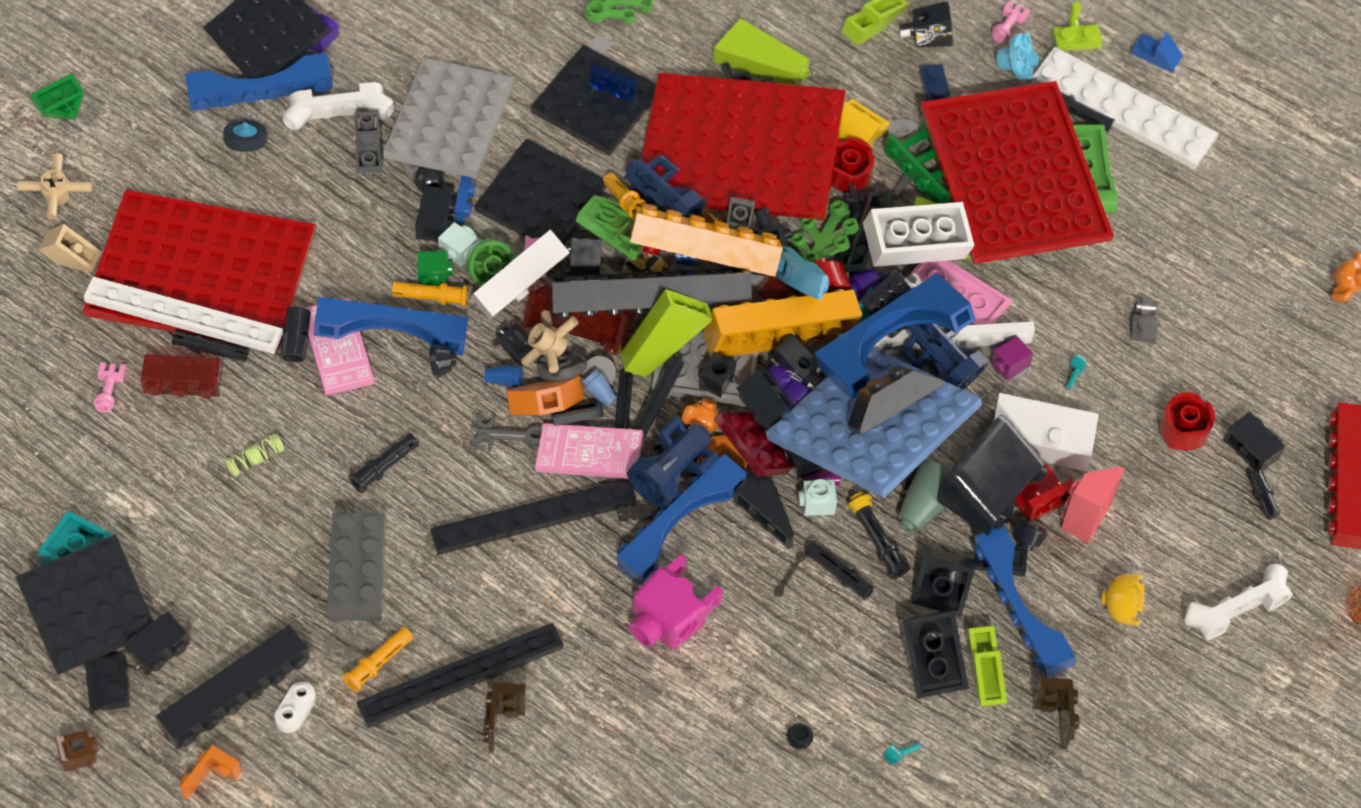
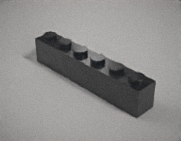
(233, 687)

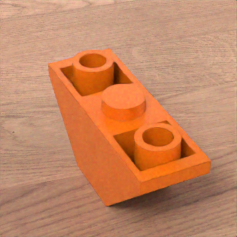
(545, 397)

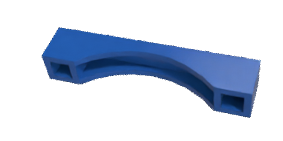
(214, 90)
(340, 317)
(717, 484)
(1049, 646)

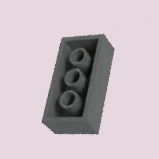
(356, 566)

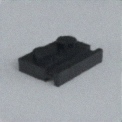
(107, 683)

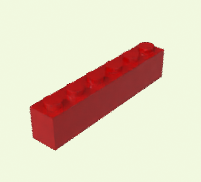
(1346, 476)

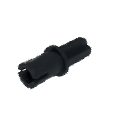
(1264, 494)

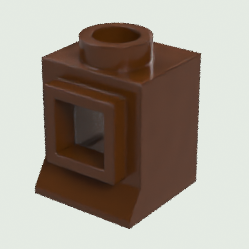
(76, 750)

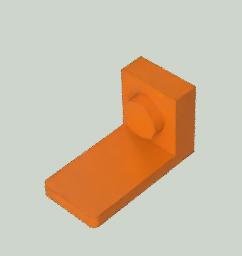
(214, 758)

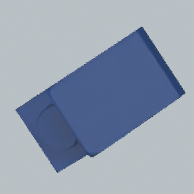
(1159, 53)

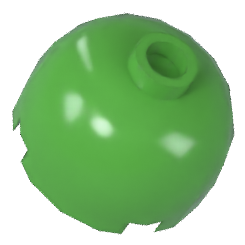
(487, 259)

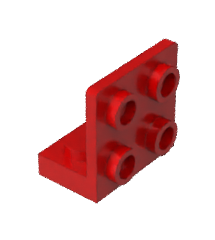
(1043, 497)

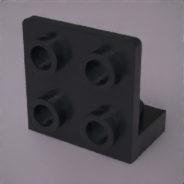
(890, 289)

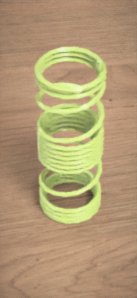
(254, 455)

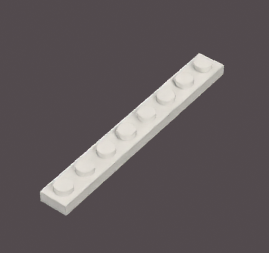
(183, 315)
(970, 336)

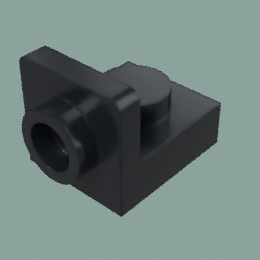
(855, 197)
(513, 341)

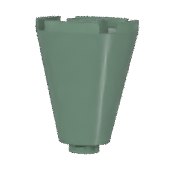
(922, 497)

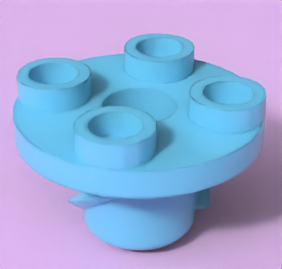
(1018, 57)

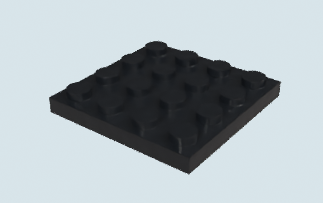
(266, 34)
(588, 113)
(539, 193)
(85, 603)

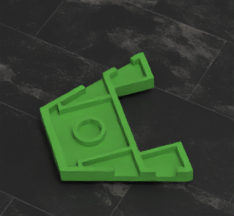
(609, 223)

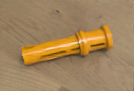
(627, 199)
(442, 293)
(369, 666)

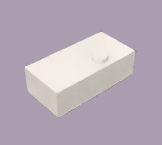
(918, 234)
(519, 275)
(1055, 432)

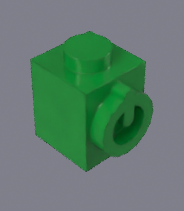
(434, 268)

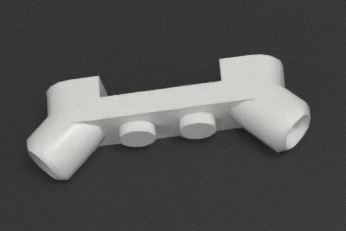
(305, 107)
(1215, 620)

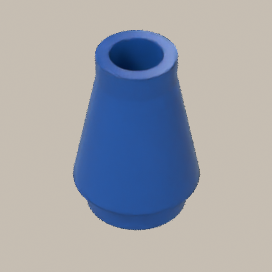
(505, 375)

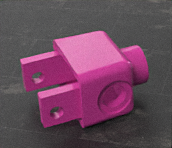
(668, 608)

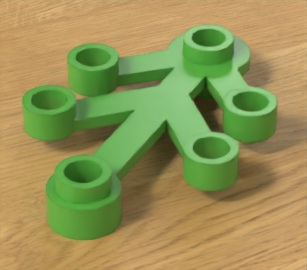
(597, 10)
(838, 213)

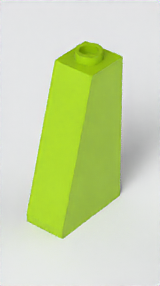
(760, 55)
(664, 331)

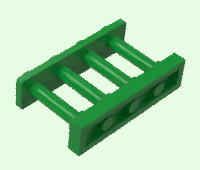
(913, 167)

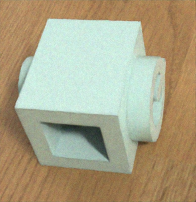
(457, 242)
(818, 497)

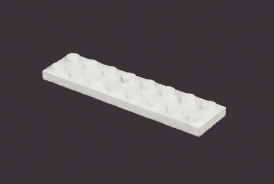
(1132, 110)

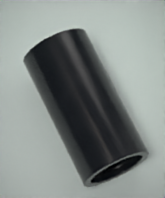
(295, 334)

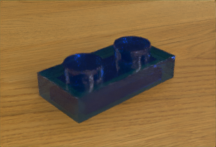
(613, 83)

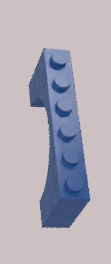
(928, 302)

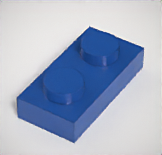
(463, 207)

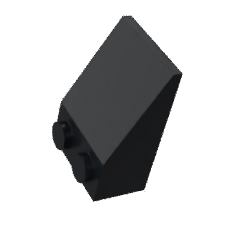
(933, 653)

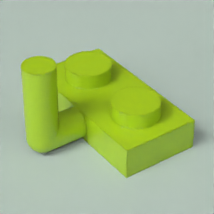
(1075, 36)

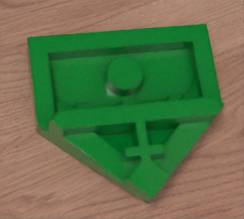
(59, 99)

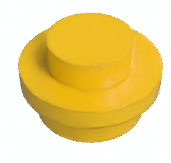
(859, 501)

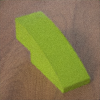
(872, 19)
(986, 665)

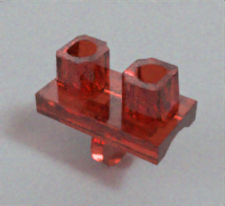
(776, 289)

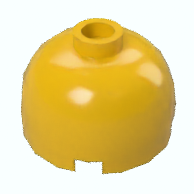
(1124, 599)

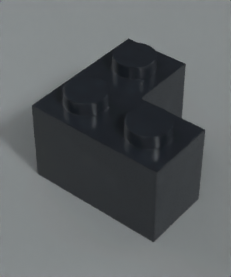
(584, 252)

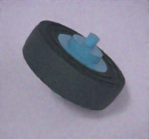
(245, 135)

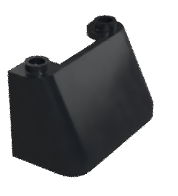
(991, 476)

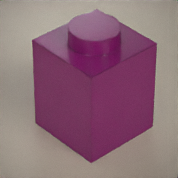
(1011, 358)

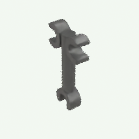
(487, 433)

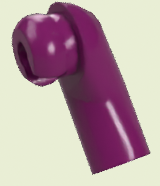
(825, 475)

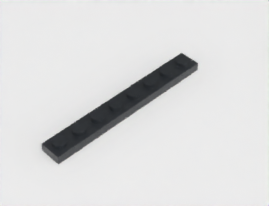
(532, 516)
(459, 675)

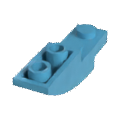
(802, 274)

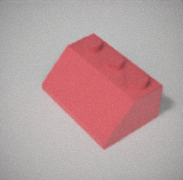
(1090, 502)

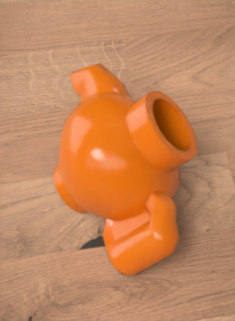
(1347, 278)
(701, 414)

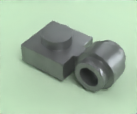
(1143, 325)

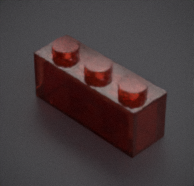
(181, 375)

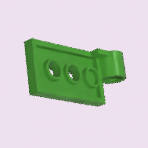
(1097, 158)

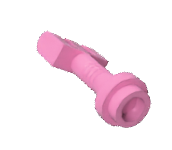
(1002, 32)
(104, 402)

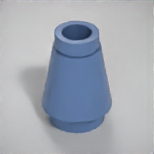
(598, 387)

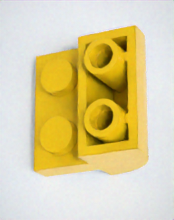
(861, 123)

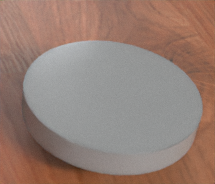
(902, 129)
(603, 365)

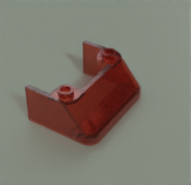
(608, 329)

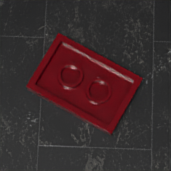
(752, 444)

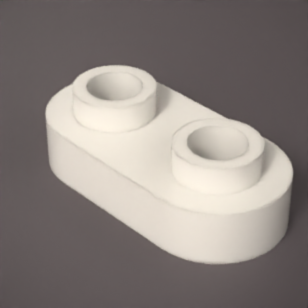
(295, 705)

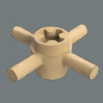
(54, 186)
(548, 341)

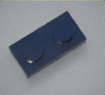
(934, 82)

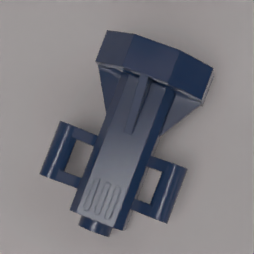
(659, 191)
(953, 363)
(659, 475)

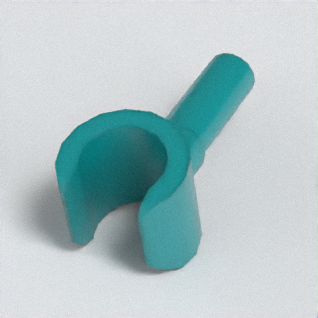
(1079, 365)
(894, 755)

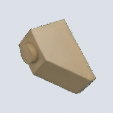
(69, 249)

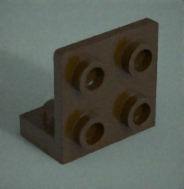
(1059, 695)
(506, 700)

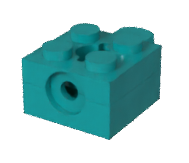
(69, 536)

